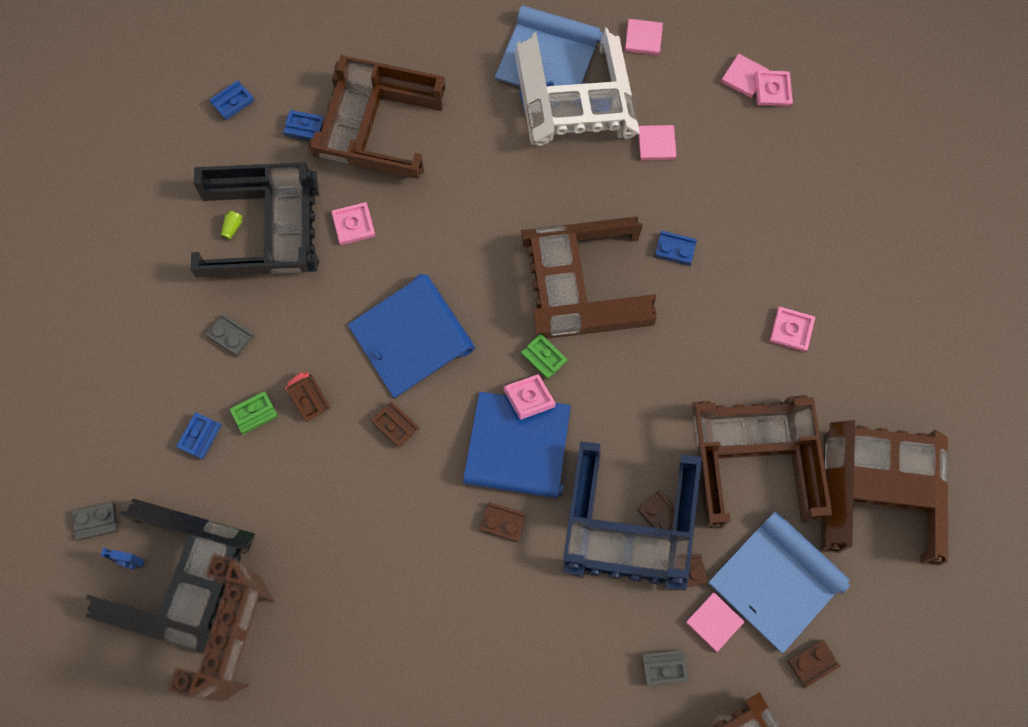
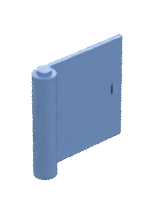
(563, 45)
(780, 580)

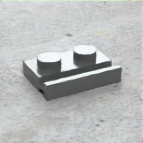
(230, 335)
(95, 521)
(665, 668)

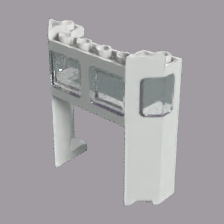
(576, 106)

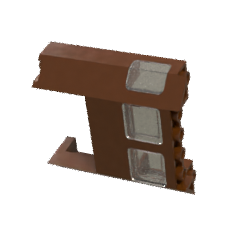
(887, 472)

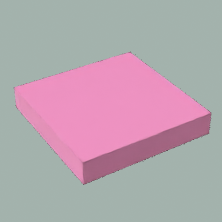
(643, 37)
(741, 75)
(773, 88)
(657, 143)
(353, 223)
(792, 329)
(529, 396)
(715, 622)

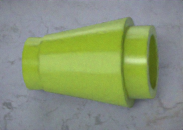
(231, 224)

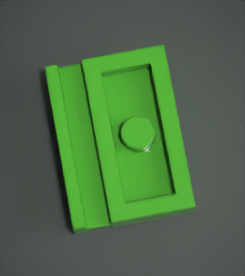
(544, 356)
(253, 412)

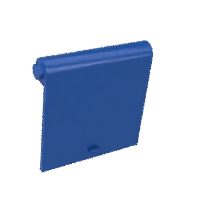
(412, 334)
(516, 452)

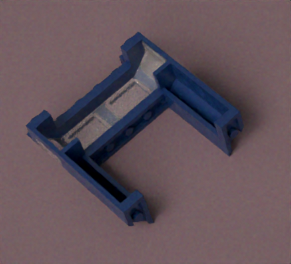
(629, 548)

